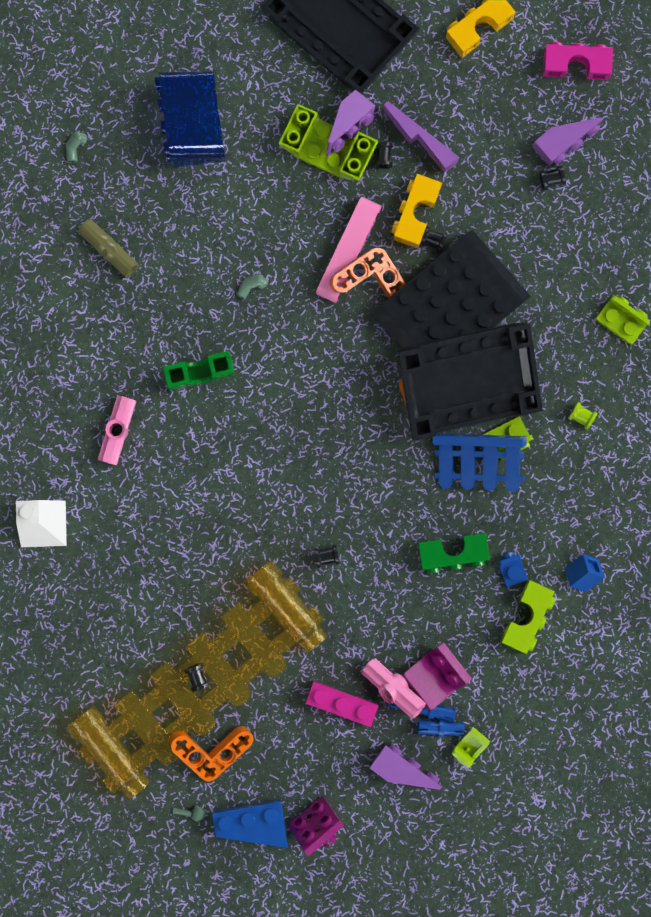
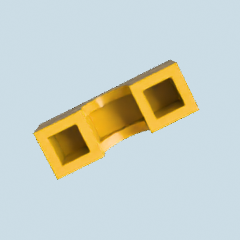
(463, 34)
(422, 192)

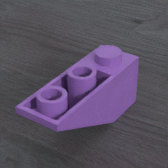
(352, 115)
(562, 138)
(397, 769)

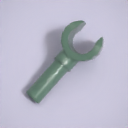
(197, 814)

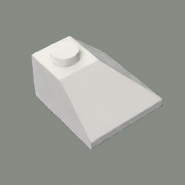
(41, 523)

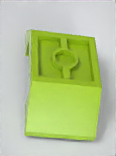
(308, 140)

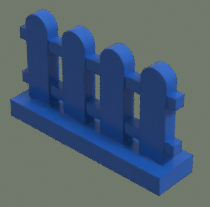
(490, 459)

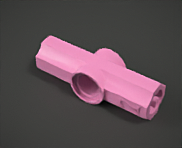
(122, 416)
(393, 688)

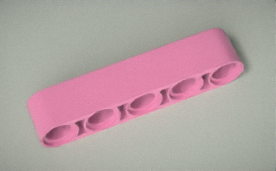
(349, 245)

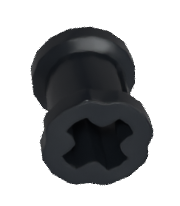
(383, 156)
(552, 177)
(436, 244)
(326, 556)
(197, 677)

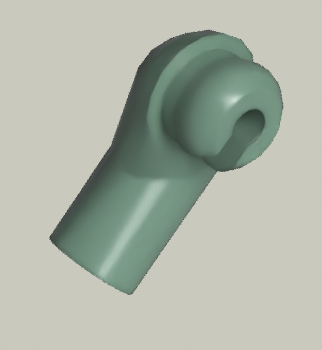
(72, 144)
(251, 282)

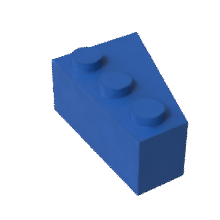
(253, 823)

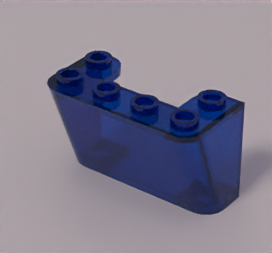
(190, 118)

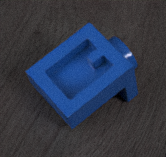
(512, 569)

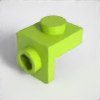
(470, 747)

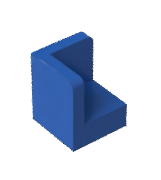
(584, 573)

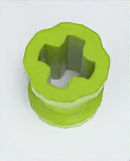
(582, 415)

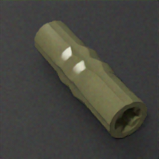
(108, 248)

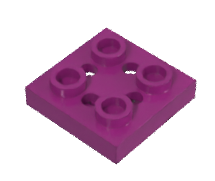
(316, 826)

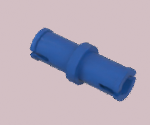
(440, 728)

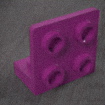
(436, 676)

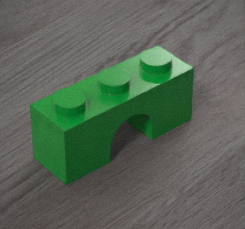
(211, 369)
(474, 551)

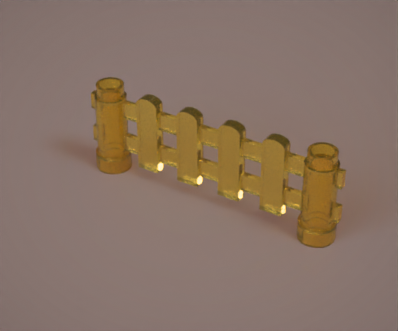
(102, 741)

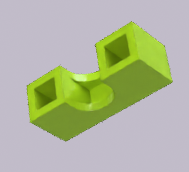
(538, 600)

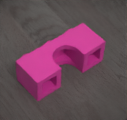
(595, 59)
(342, 704)

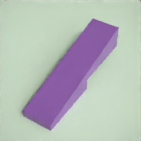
(412, 131)

